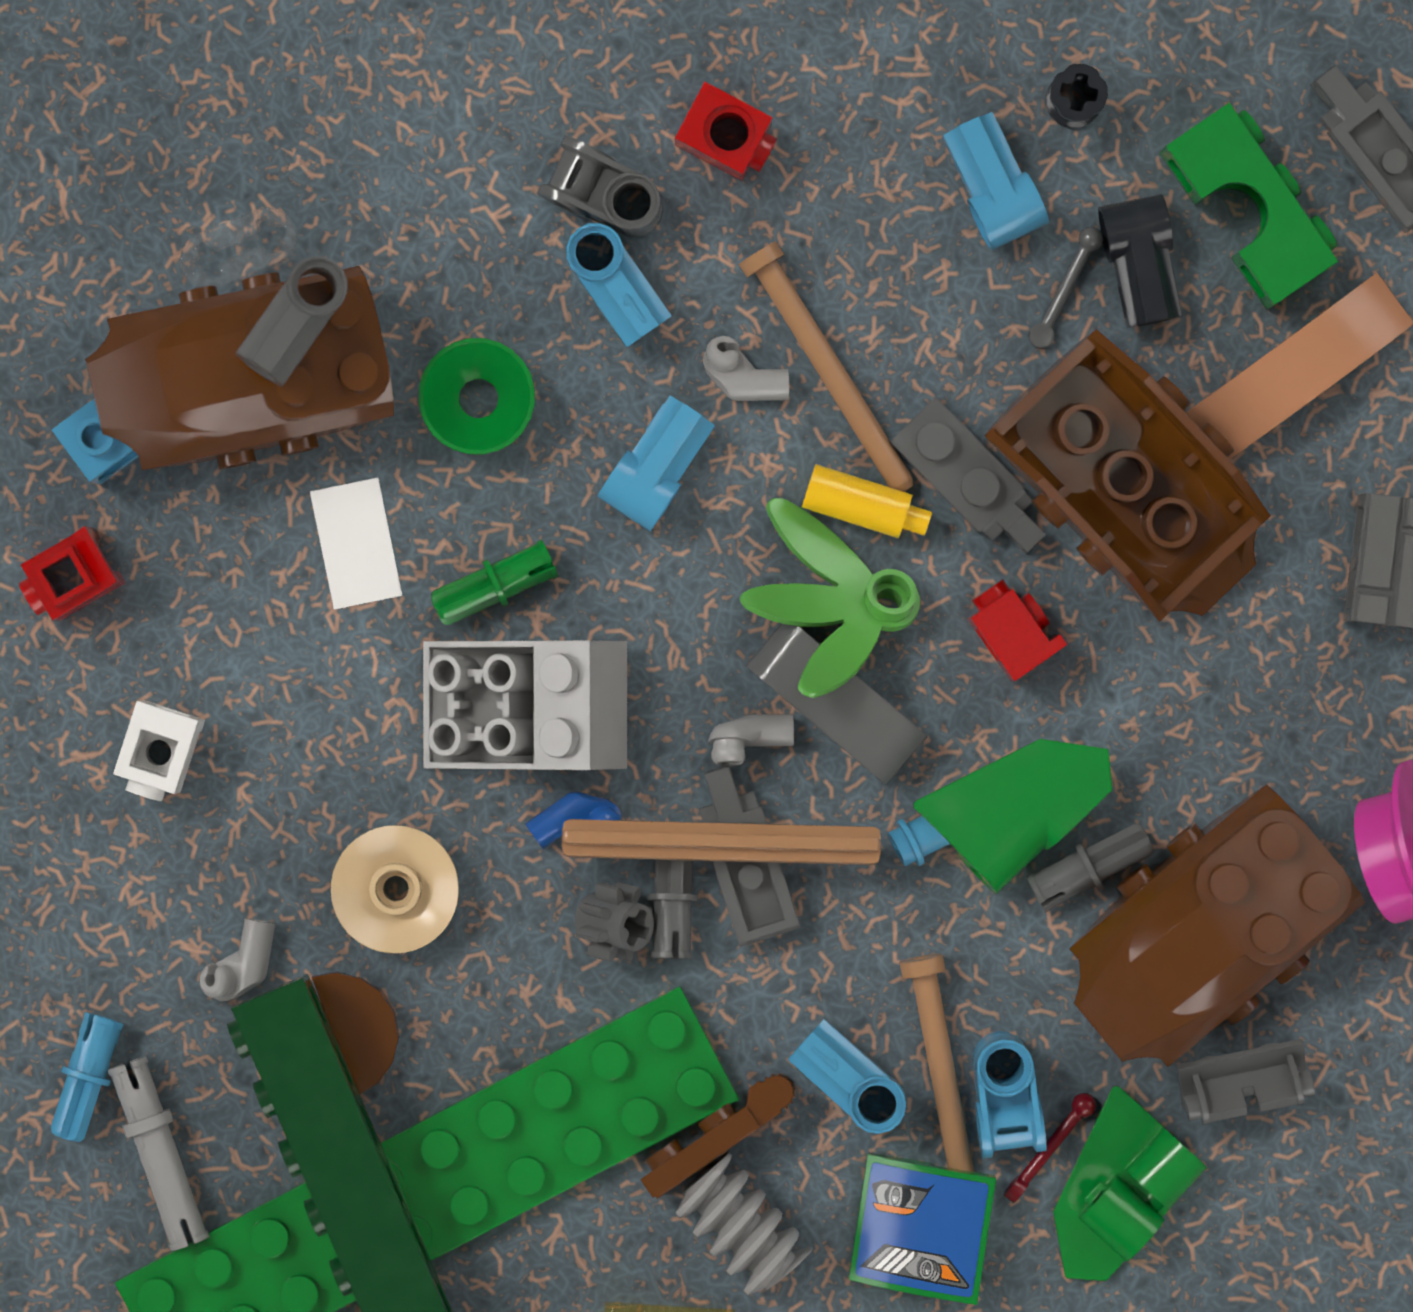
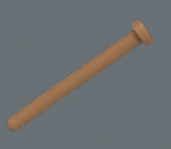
(827, 365)
(939, 1056)

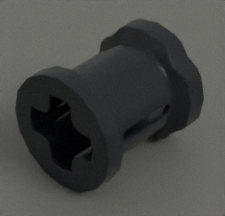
(1093, 86)

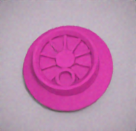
(1386, 845)

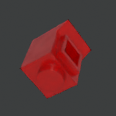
(90, 563)

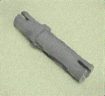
(158, 1152)

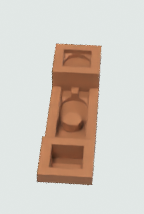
(1304, 365)

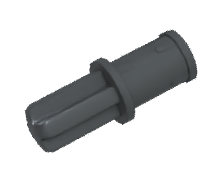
(1090, 866)
(672, 909)

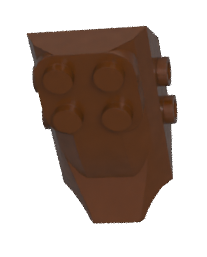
(183, 397)
(1133, 478)
(1209, 929)

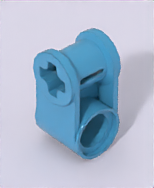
(1007, 1108)

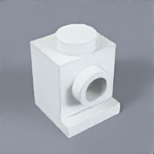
(147, 725)

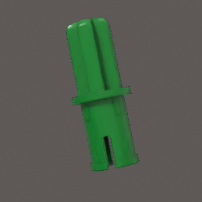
(494, 583)

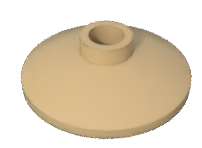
(361, 897)

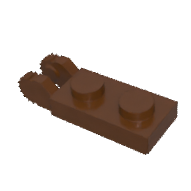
(721, 1131)

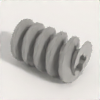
(740, 1226)

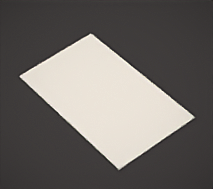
(356, 543)

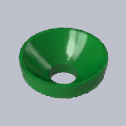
(455, 368)

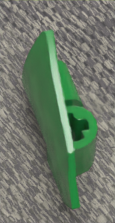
(1018, 806)
(1120, 1189)

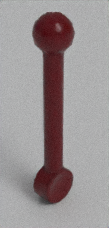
(1082, 1107)

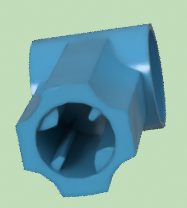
(1001, 197)
(618, 289)
(649, 475)
(844, 1074)

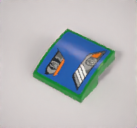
(922, 1228)

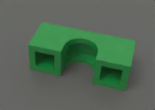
(1227, 155)

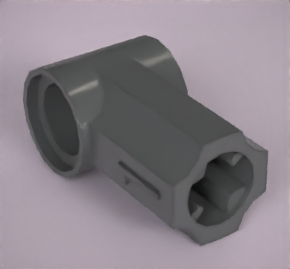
(290, 323)

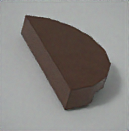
(361, 1024)

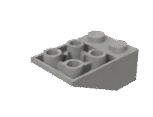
(525, 705)

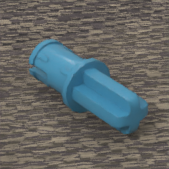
(85, 1076)

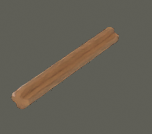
(721, 841)

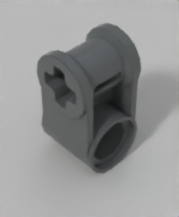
(599, 188)

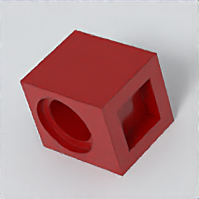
(716, 105)

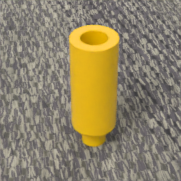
(863, 503)

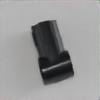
(1139, 243)

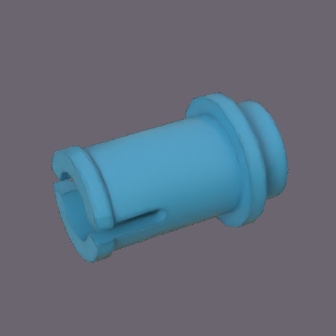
(915, 840)

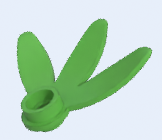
(847, 602)

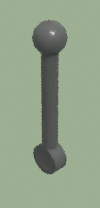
(1042, 334)

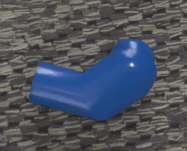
(548, 824)

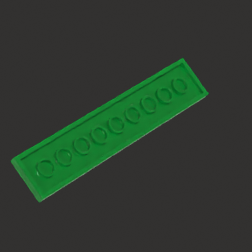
(468, 1163)

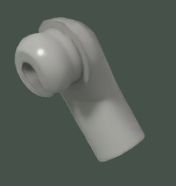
(738, 377)
(749, 731)
(244, 968)

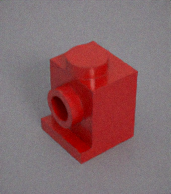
(1013, 630)

